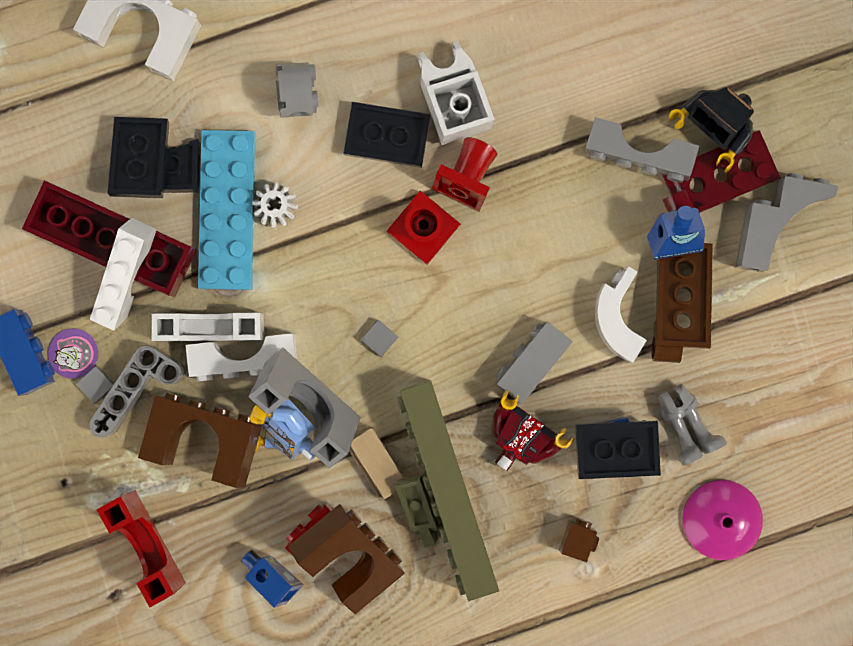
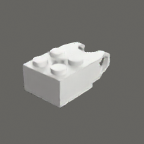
(454, 87)

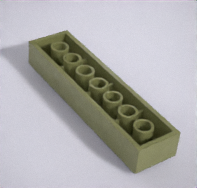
(449, 491)

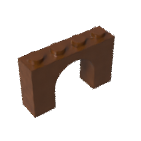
(235, 435)
(342, 533)

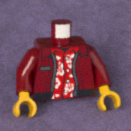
(523, 435)

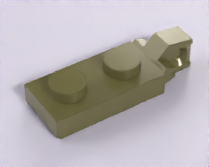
(418, 508)

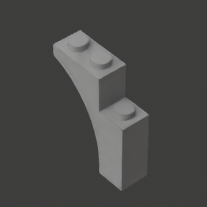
(765, 222)

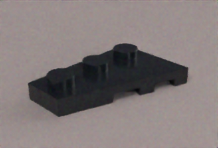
(183, 168)

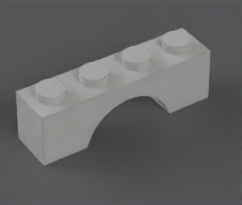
(608, 143)

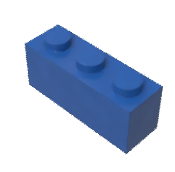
(23, 353)

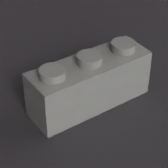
(533, 361)

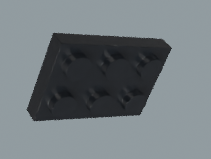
(387, 134)
(138, 157)
(617, 449)

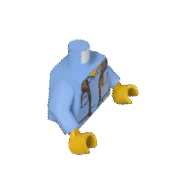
(285, 430)

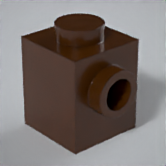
(579, 540)

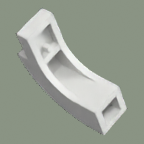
(608, 318)

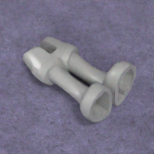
(688, 403)

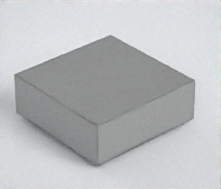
(379, 338)
(95, 384)

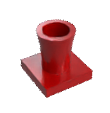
(464, 180)
(420, 242)

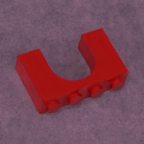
(160, 572)

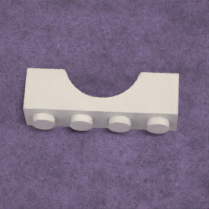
(127, 254)
(208, 327)
(208, 359)

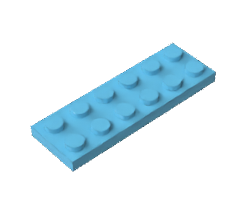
(226, 210)

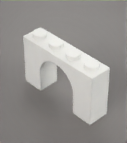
(175, 35)

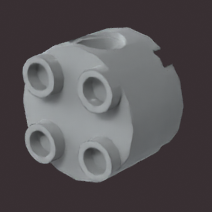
(295, 89)

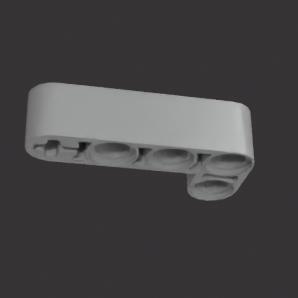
(131, 394)

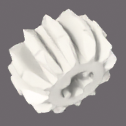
(275, 214)

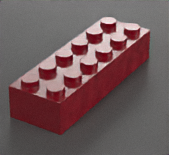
(91, 233)

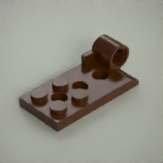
(668, 336)

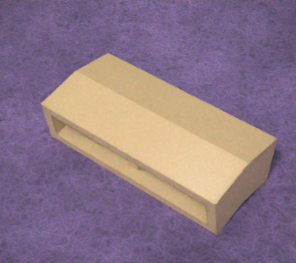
(376, 463)

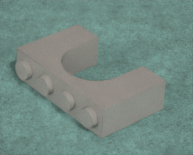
(334, 419)

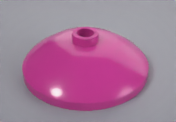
(705, 515)

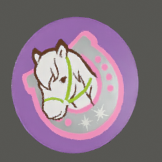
(73, 353)

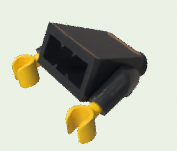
(721, 117)

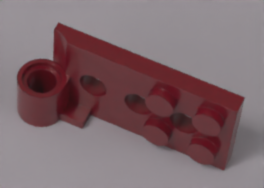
(738, 182)

